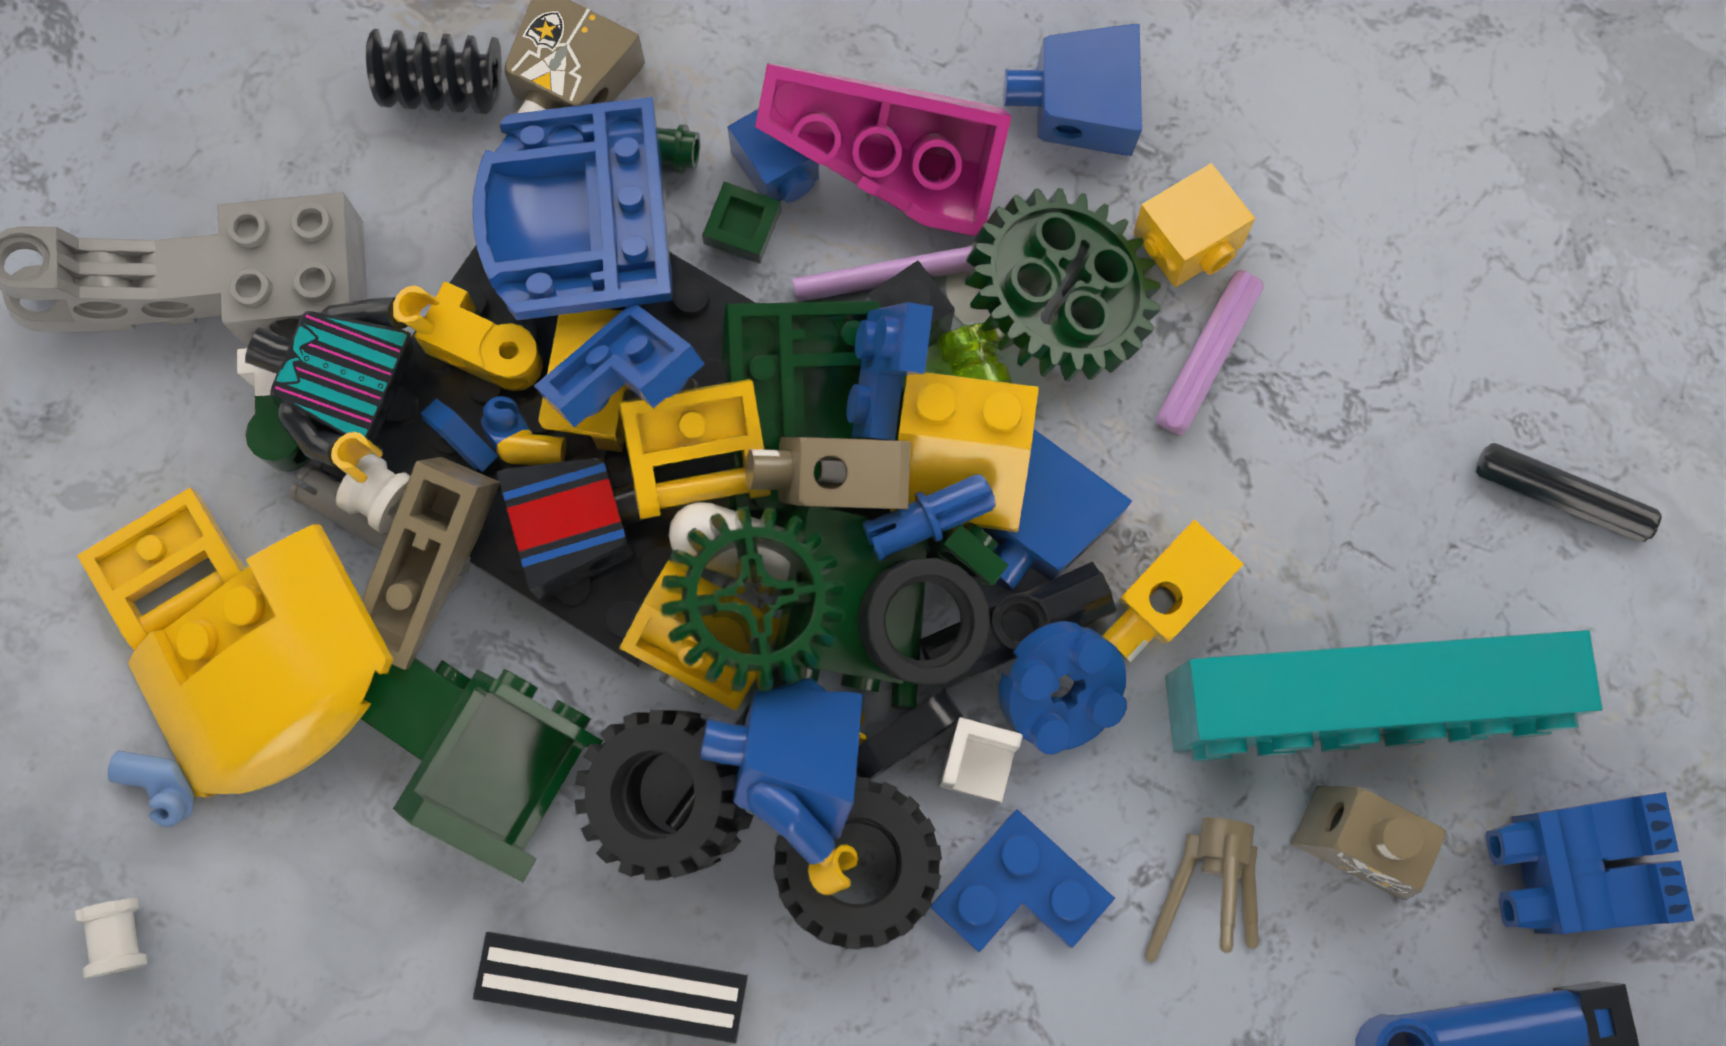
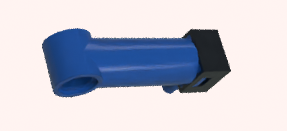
(1567, 1016)

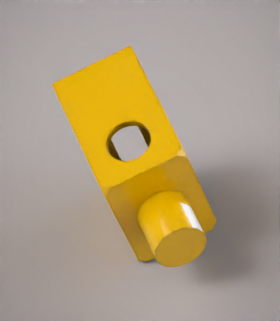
(1192, 571)

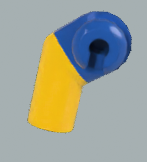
(514, 439)

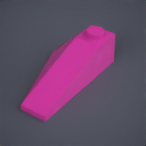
(904, 145)

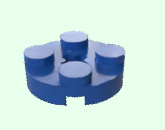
(1090, 704)

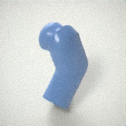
(163, 781)

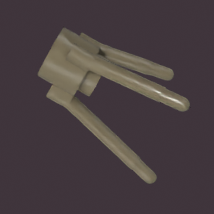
(1225, 853)

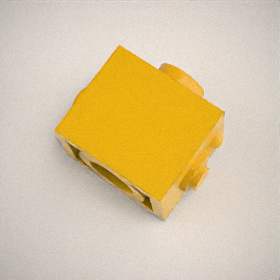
(1194, 226)

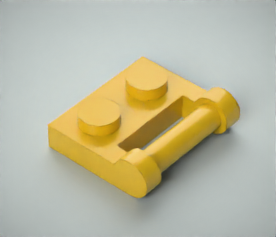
(687, 428)
(152, 554)

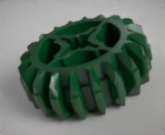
(757, 633)

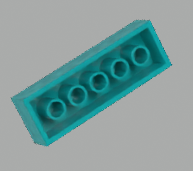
(1388, 690)

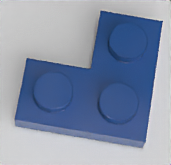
(891, 346)
(628, 352)
(1017, 869)

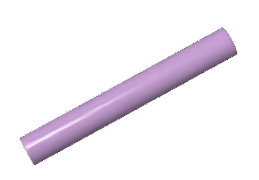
(876, 274)

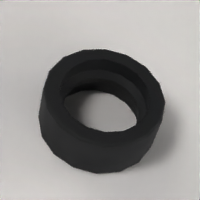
(973, 619)

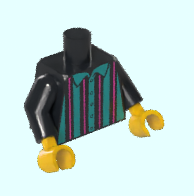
(341, 373)

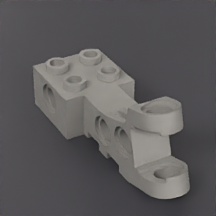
(257, 271)

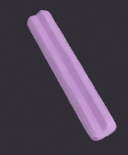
(1209, 353)

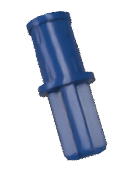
(929, 516)

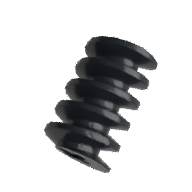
(433, 75)

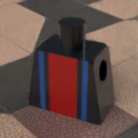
(568, 521)

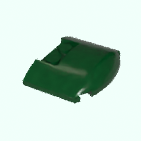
(800, 377)

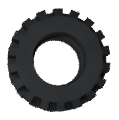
(616, 804)
(902, 903)

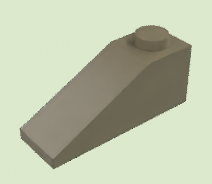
(426, 552)

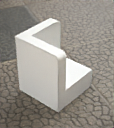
(979, 760)

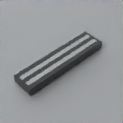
(611, 987)

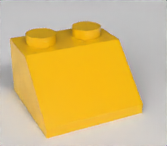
(967, 430)

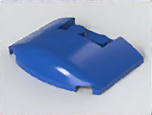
(574, 210)

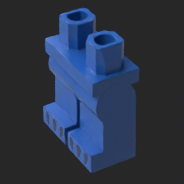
(1566, 872)

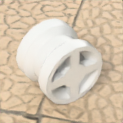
(377, 496)

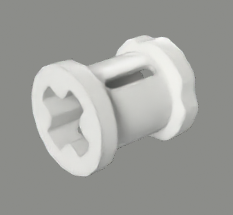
(111, 937)

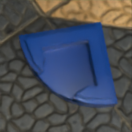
(458, 435)

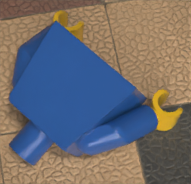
(797, 770)

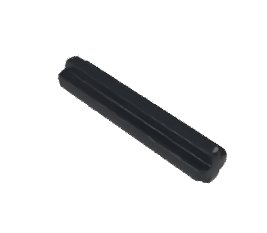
(1568, 492)

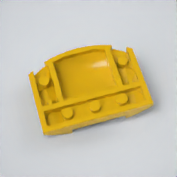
(263, 669)

